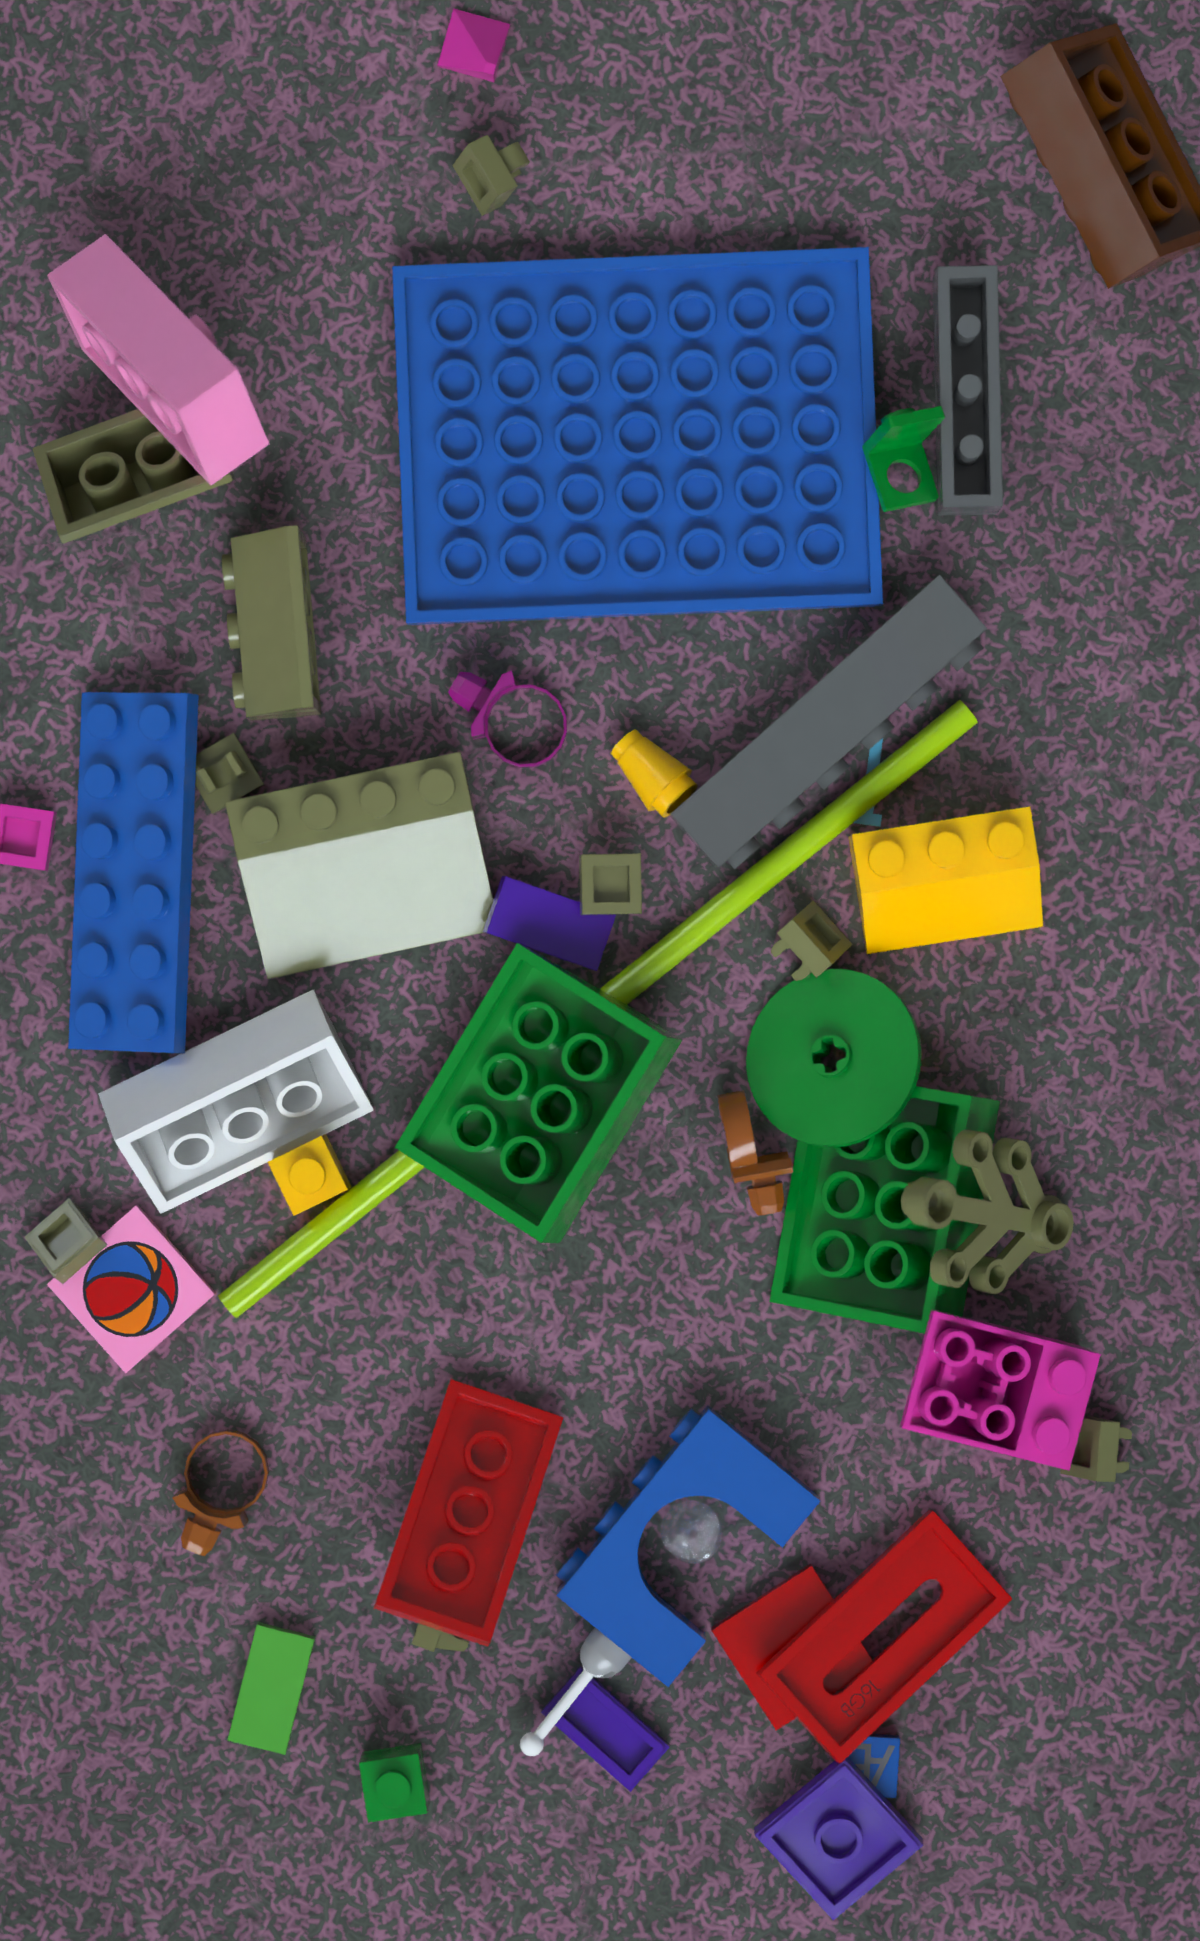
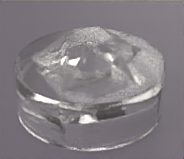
(691, 1531)

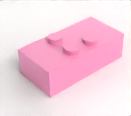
(159, 359)

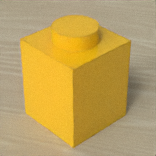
(309, 1174)

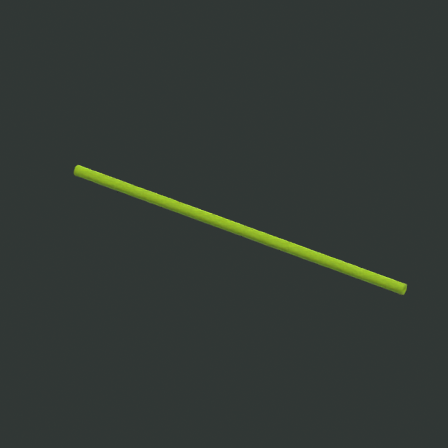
(629, 983)

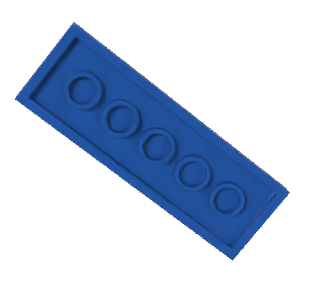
(133, 872)

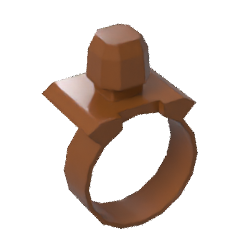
(765, 1192)
(202, 1531)

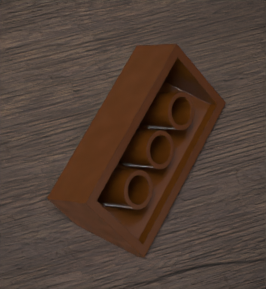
(1108, 152)

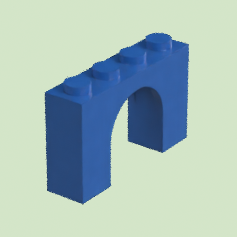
(706, 1461)

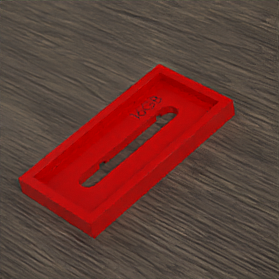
(964, 1607)

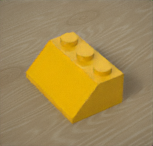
(947, 880)

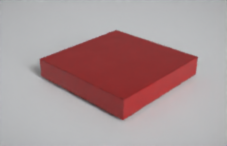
(768, 1624)

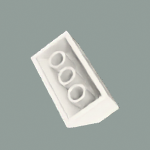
(235, 1102)

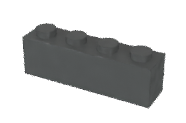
(967, 390)

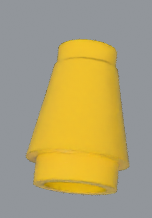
(654, 774)

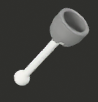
(599, 1659)

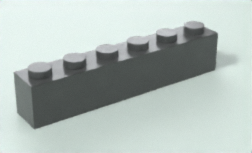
(828, 723)

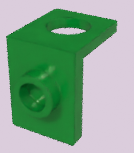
(900, 441)

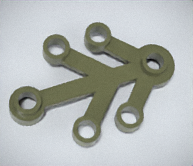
(1042, 1223)

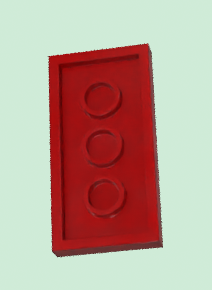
(468, 1513)

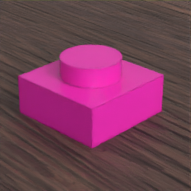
(26, 836)

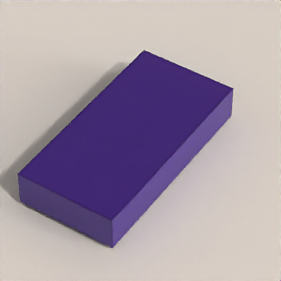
(548, 923)
(609, 1732)

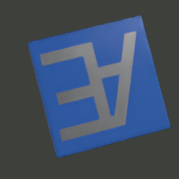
(879, 1762)

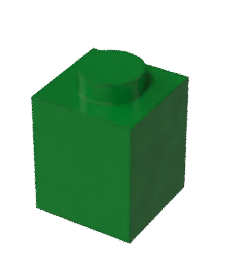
(394, 1782)

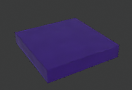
(838, 1836)

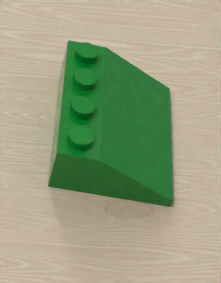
(538, 1094)
(844, 1226)

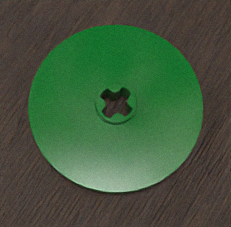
(869, 1084)

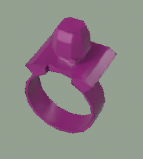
(471, 692)

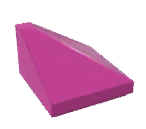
(473, 45)

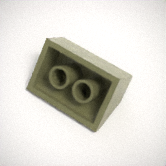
(114, 475)
(272, 624)

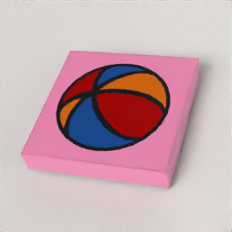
(133, 1290)

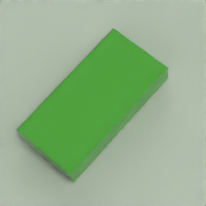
(271, 1688)

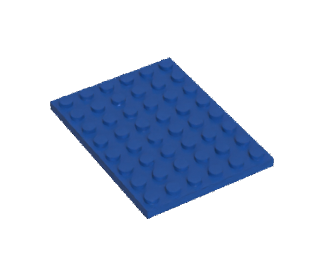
(636, 436)

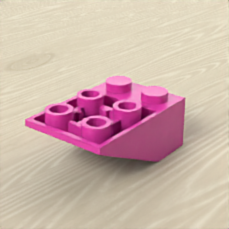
(1000, 1389)

